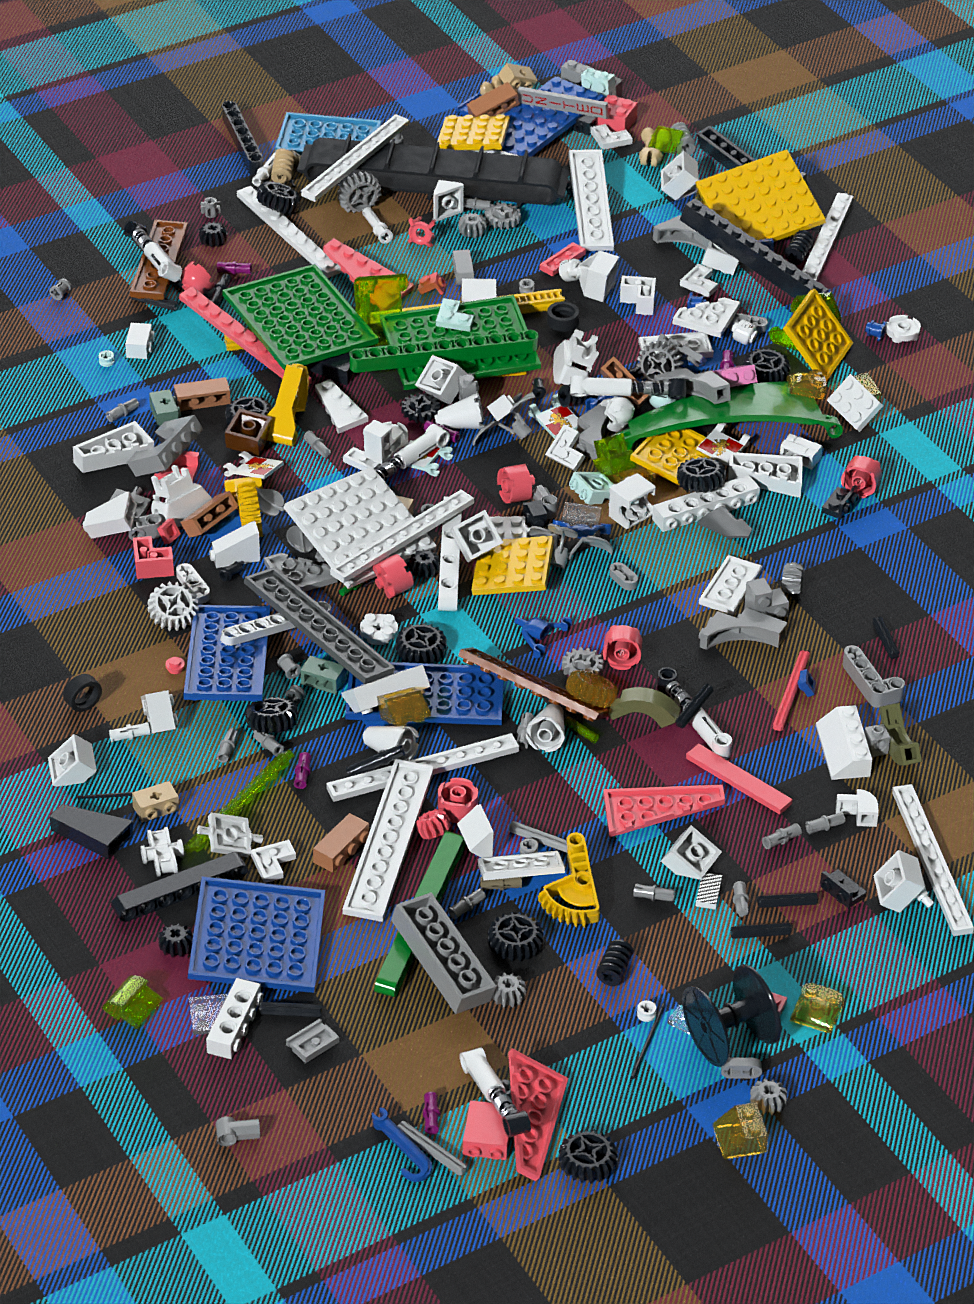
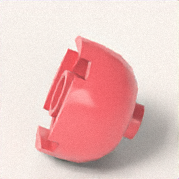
(196, 277)

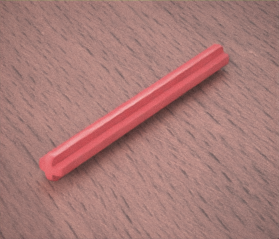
(790, 691)

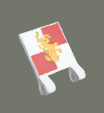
(720, 445)
(253, 466)

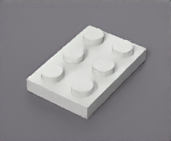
(854, 402)

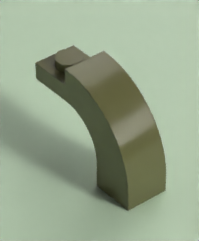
(646, 701)
(901, 747)

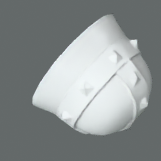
(619, 411)

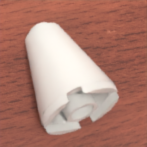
(462, 414)
(547, 729)
(390, 736)

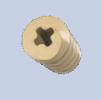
(283, 165)

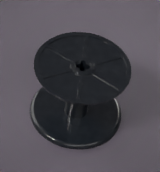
(753, 1006)

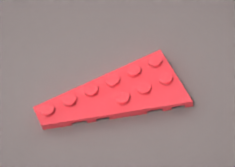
(357, 264)
(642, 807)
(540, 1094)

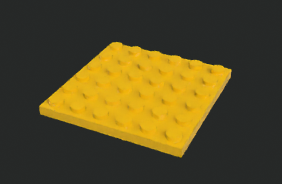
(763, 197)

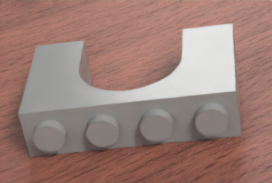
(175, 438)

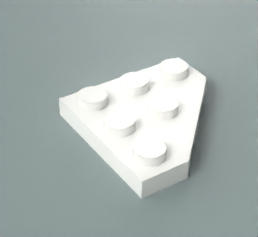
(708, 317)

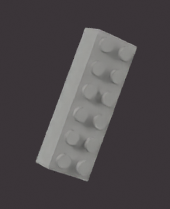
(443, 953)

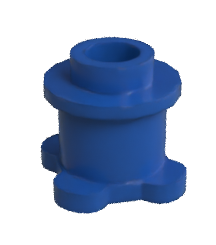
(692, 300)
(876, 329)

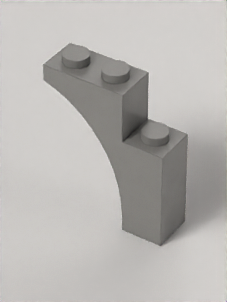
(676, 231)
(704, 384)
(591, 428)
(747, 626)

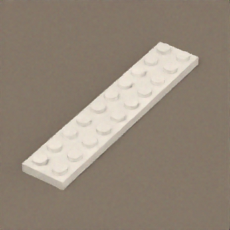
(388, 840)

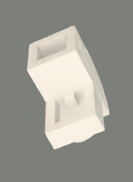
(862, 805)

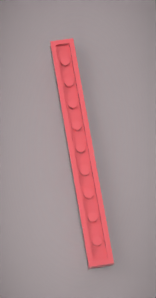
(231, 328)

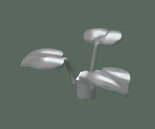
(519, 425)
(270, 504)
(560, 553)

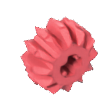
(433, 824)

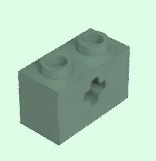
(163, 406)
(322, 674)

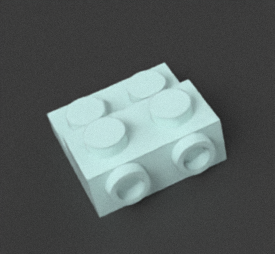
(599, 82)
(591, 486)

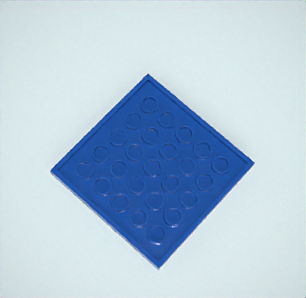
(257, 934)

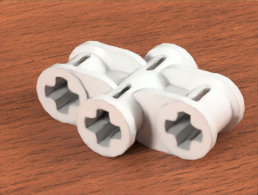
(162, 851)

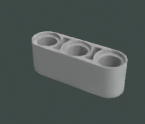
(462, 265)

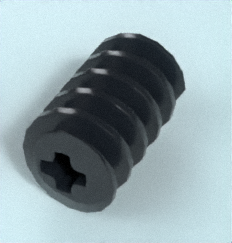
(798, 247)
(566, 399)
(614, 962)

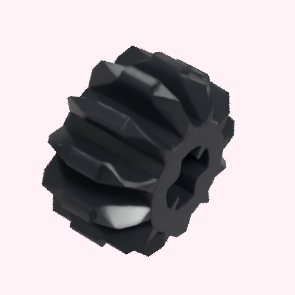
(212, 234)
(424, 564)
(175, 940)

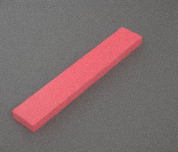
(739, 779)

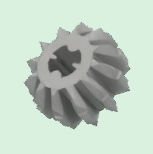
(472, 225)
(793, 578)
(509, 990)
(769, 1096)

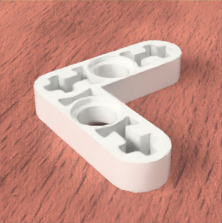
(201, 589)

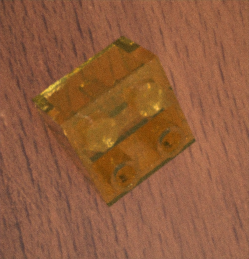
(403, 707)

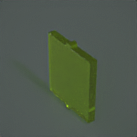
(666, 139)

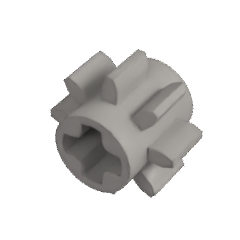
(210, 207)

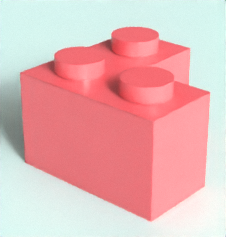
(152, 561)

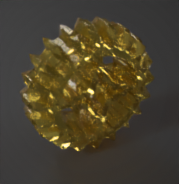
(591, 688)

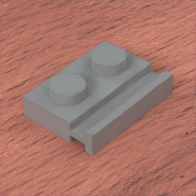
(312, 1040)

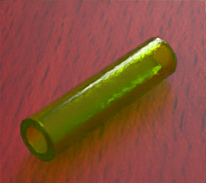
(581, 729)

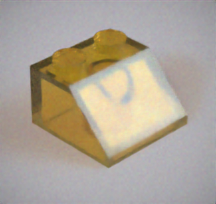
(741, 1131)

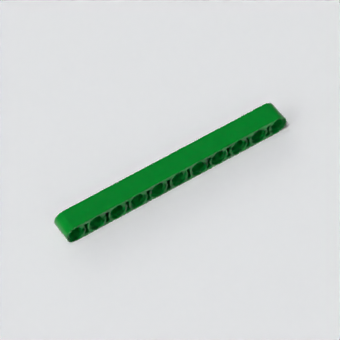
(448, 349)
(435, 882)

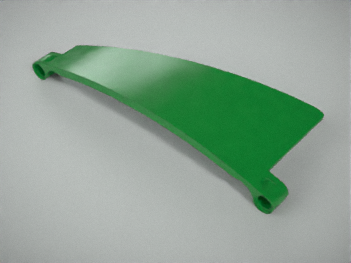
(748, 403)

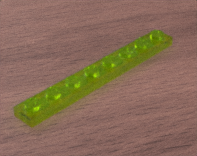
(245, 796)

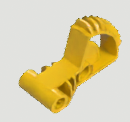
(290, 399)
(246, 497)
(575, 888)

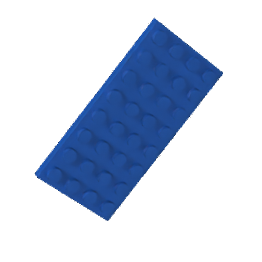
(537, 126)
(224, 670)
(455, 695)

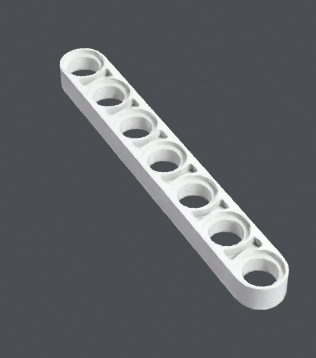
(268, 626)

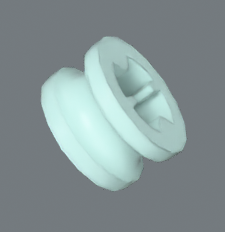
(106, 358)

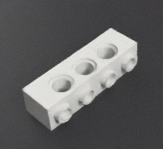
(234, 1018)

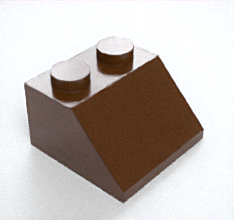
(248, 432)

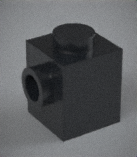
(584, 124)

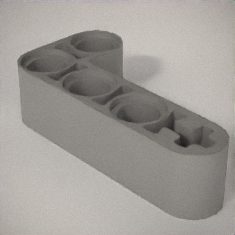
(872, 686)

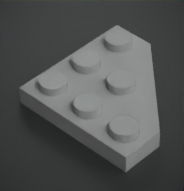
(692, 356)
(301, 571)

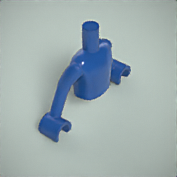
(584, 530)
(539, 629)

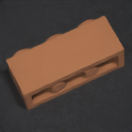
(494, 102)
(615, 369)
(202, 394)
(209, 514)
(341, 843)

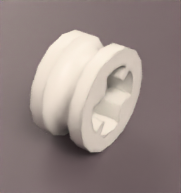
(646, 1016)

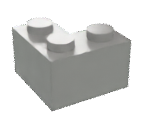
(764, 600)

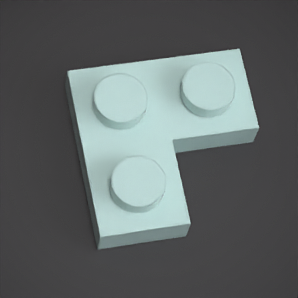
(450, 318)

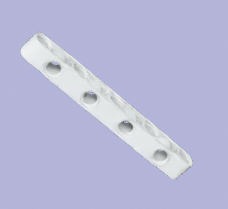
(449, 566)

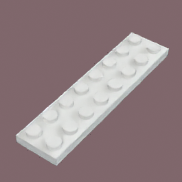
(591, 200)

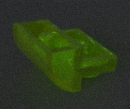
(612, 455)
(132, 1001)

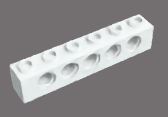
(695, 505)

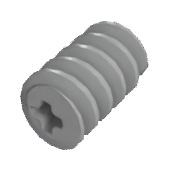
(687, 141)

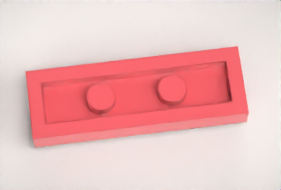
(552, 264)

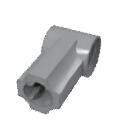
(549, 501)
(230, 1131)

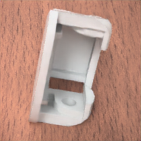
(574, 351)
(180, 494)

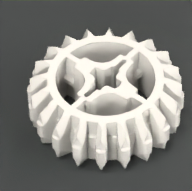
(167, 597)

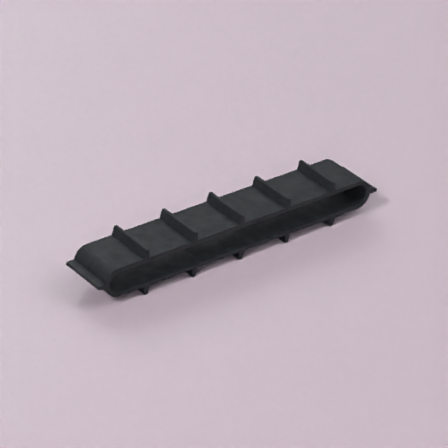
(420, 168)

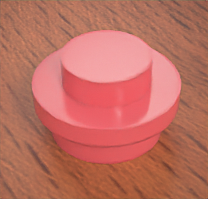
(175, 665)

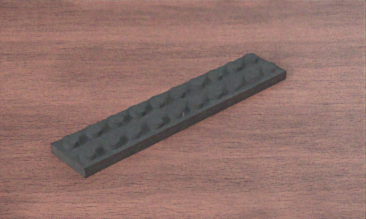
(319, 625)

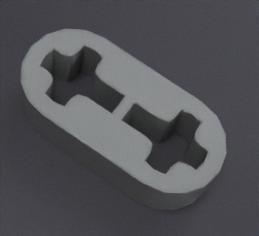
(620, 573)
(742, 1068)

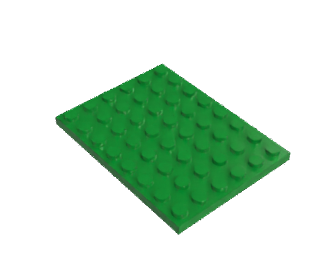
(300, 316)
(490, 317)

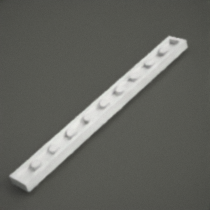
(354, 158)
(290, 233)
(828, 235)
(401, 536)
(441, 761)
(933, 860)

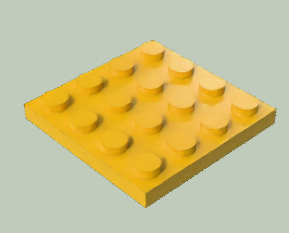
(473, 132)
(818, 334)
(667, 450)
(514, 566)

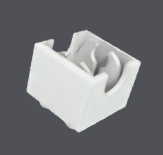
(629, 501)

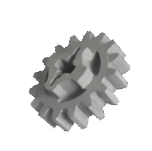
(502, 215)
(582, 660)

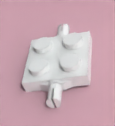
(510, 527)
(229, 834)

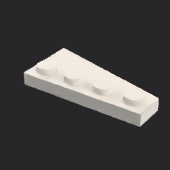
(340, 407)

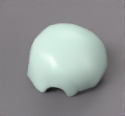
(660, 400)

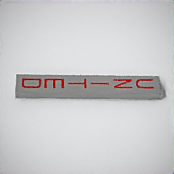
(563, 102)

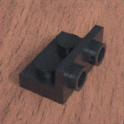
(840, 502)
(842, 888)

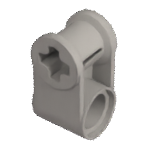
(146, 526)

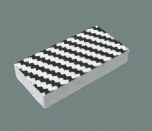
(709, 891)

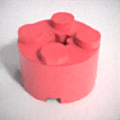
(863, 473)
(515, 483)
(393, 576)
(622, 647)
(457, 798)

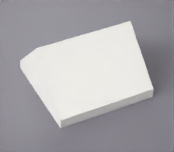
(447, 199)
(477, 832)

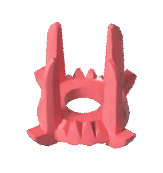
(414, 234)

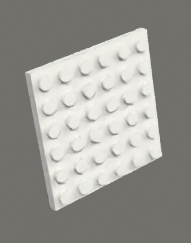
(352, 516)

